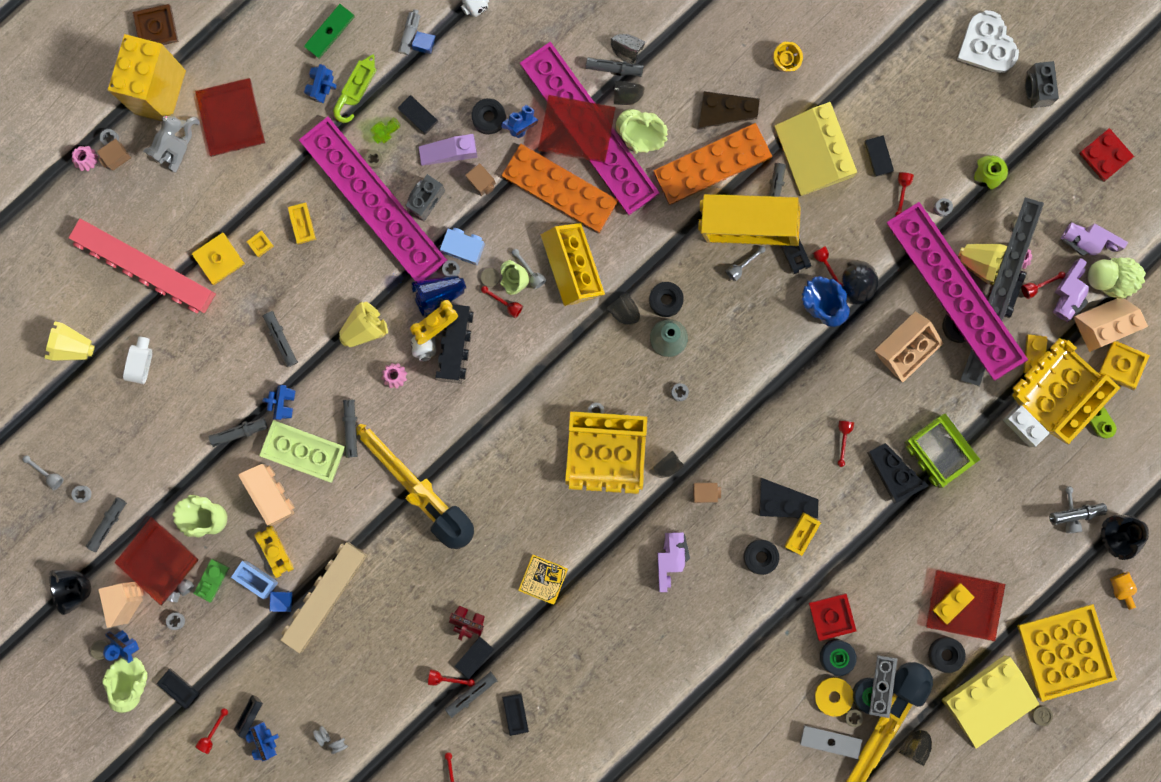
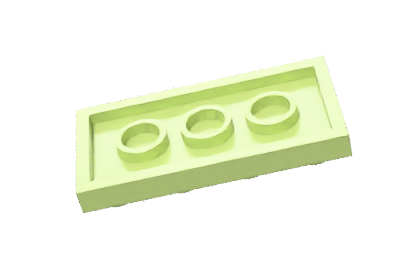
(302, 451)

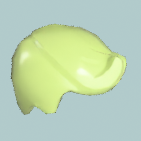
(513, 277)

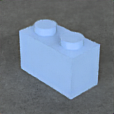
(462, 246)
(254, 579)

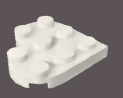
(987, 44)

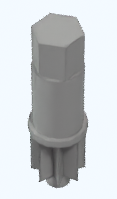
(409, 32)

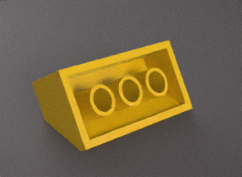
(572, 264)

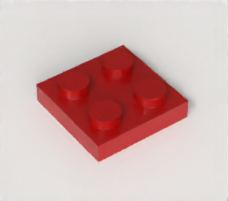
(1106, 154)
(832, 617)

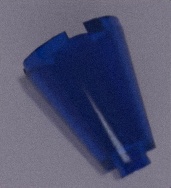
(434, 291)

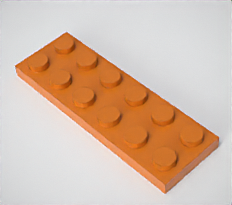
(712, 164)
(559, 188)

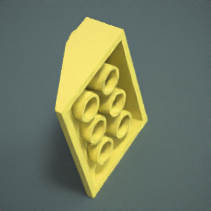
(815, 149)
(991, 701)

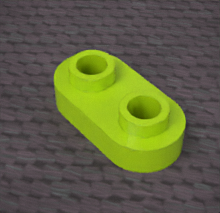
(1100, 421)

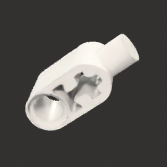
(138, 362)

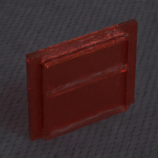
(230, 117)
(576, 128)
(156, 561)
(979, 617)

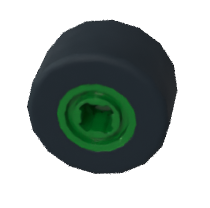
(832, 652)
(863, 692)

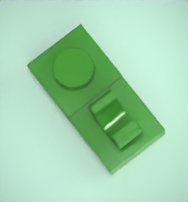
(211, 580)

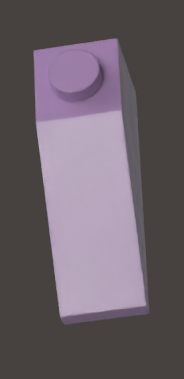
(448, 150)

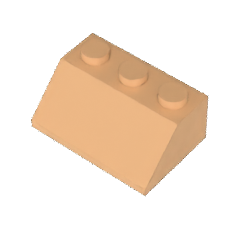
(1109, 323)
(909, 346)
(267, 494)
(120, 602)

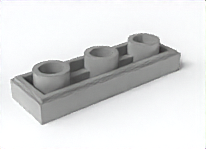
(882, 699)
(842, 744)

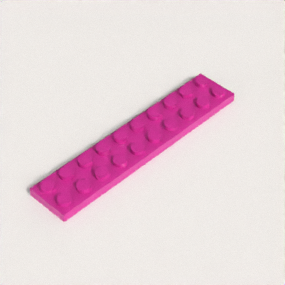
(620, 170)
(373, 200)
(957, 291)

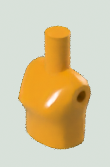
(1124, 588)

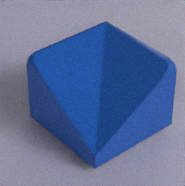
(280, 601)

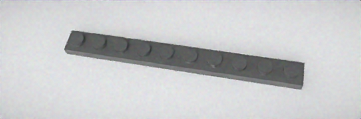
(1007, 276)

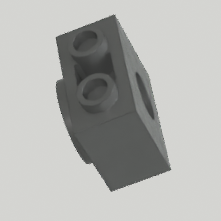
(1041, 84)
(424, 197)

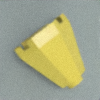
(983, 260)
(362, 326)
(67, 344)

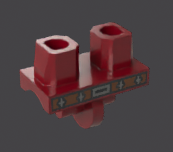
(459, 620)

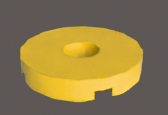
(845, 696)

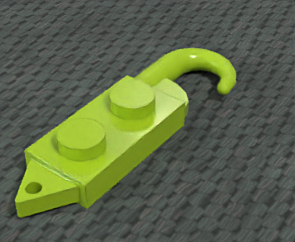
(355, 87)

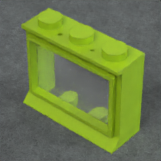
(941, 451)

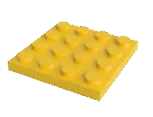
(1067, 652)

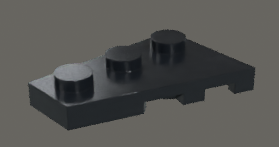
(895, 474)
(785, 502)

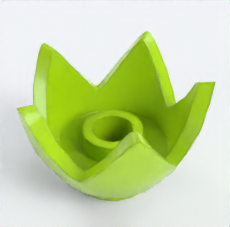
(984, 172)

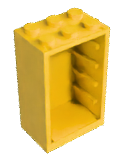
(146, 78)
(750, 219)

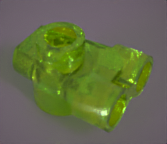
(382, 132)

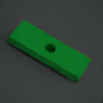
(337, 22)

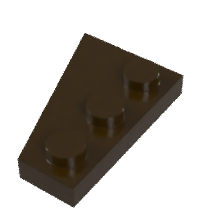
(726, 108)

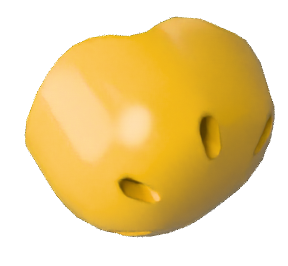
(787, 58)

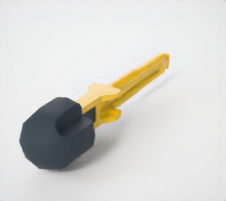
(450, 524)
(911, 687)

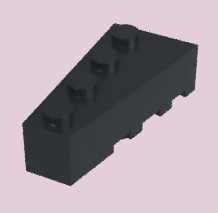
(454, 347)

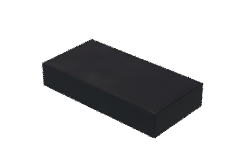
(417, 114)
(879, 156)
(474, 657)
(178, 688)
(515, 714)
(248, 716)

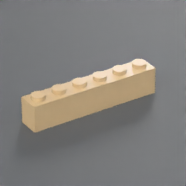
(324, 597)

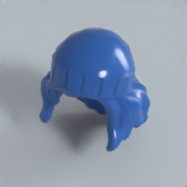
(826, 301)

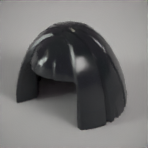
(859, 282)
(1124, 536)
(69, 589)

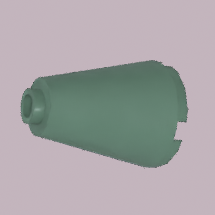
(668, 345)

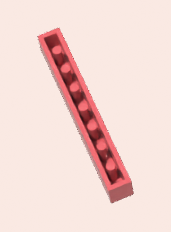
(141, 265)

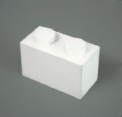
(1026, 426)

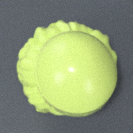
(641, 130)
(1116, 277)
(199, 516)
(124, 684)

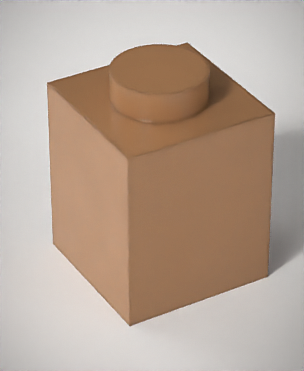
(113, 155)
(481, 180)
(706, 493)

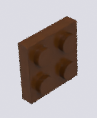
(156, 24)

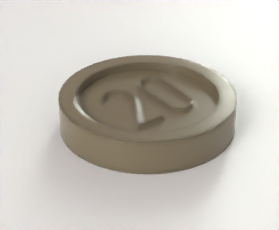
(490, 277)
(97, 649)
(1042, 716)

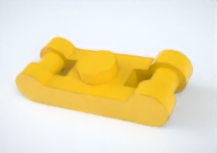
(434, 322)
(274, 551)

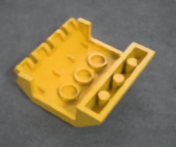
(1063, 391)
(606, 452)

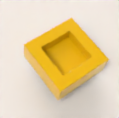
(260, 243)

